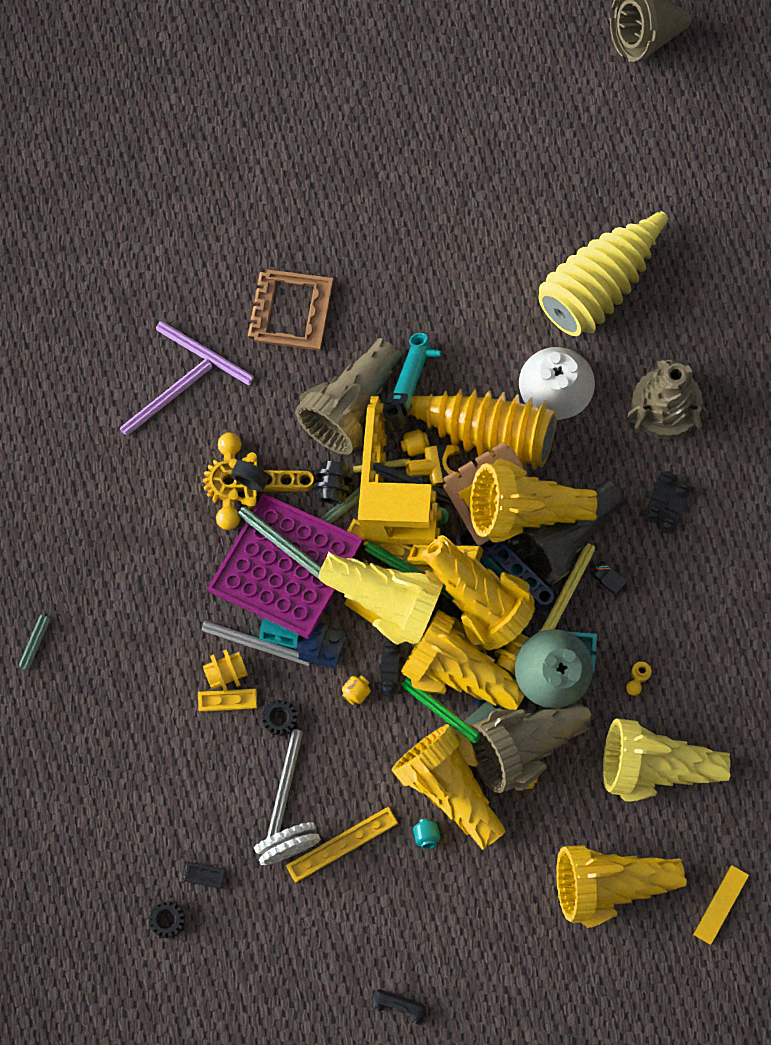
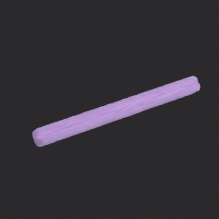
(205, 353)
(166, 397)

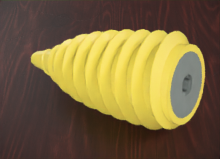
(598, 276)

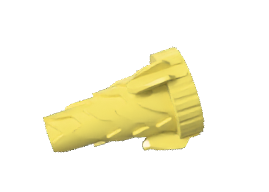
(398, 597)
(641, 759)

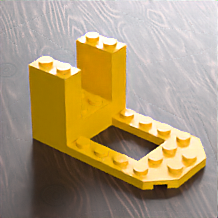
(392, 510)

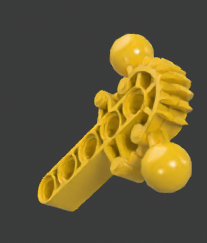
(228, 516)

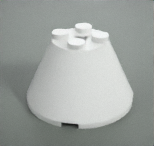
(560, 379)

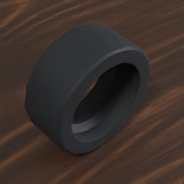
(250, 475)

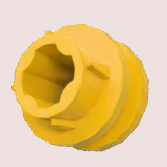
(508, 656)
(225, 670)

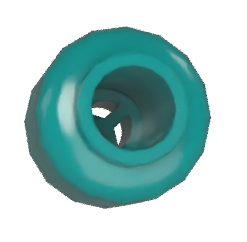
(426, 834)

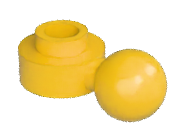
(634, 687)

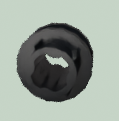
(333, 480)

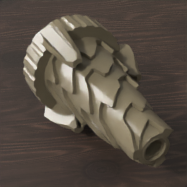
(667, 402)
(338, 411)
(517, 741)

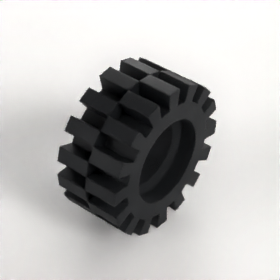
(271, 708)
(158, 910)

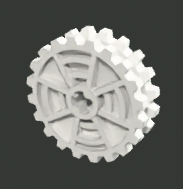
(287, 843)

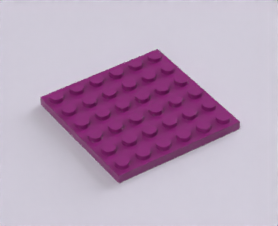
(270, 581)

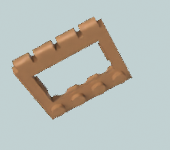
(317, 314)
(455, 484)

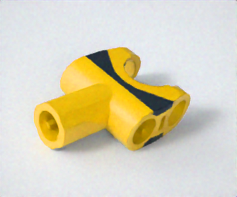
(434, 465)

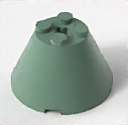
(538, 663)

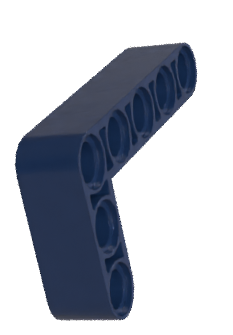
(514, 561)

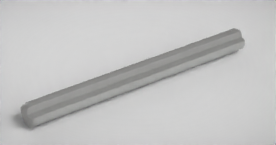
(252, 642)
(285, 782)

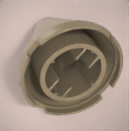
(645, 26)

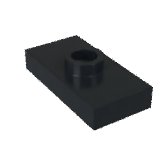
(204, 875)

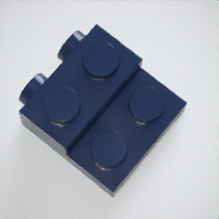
(322, 646)

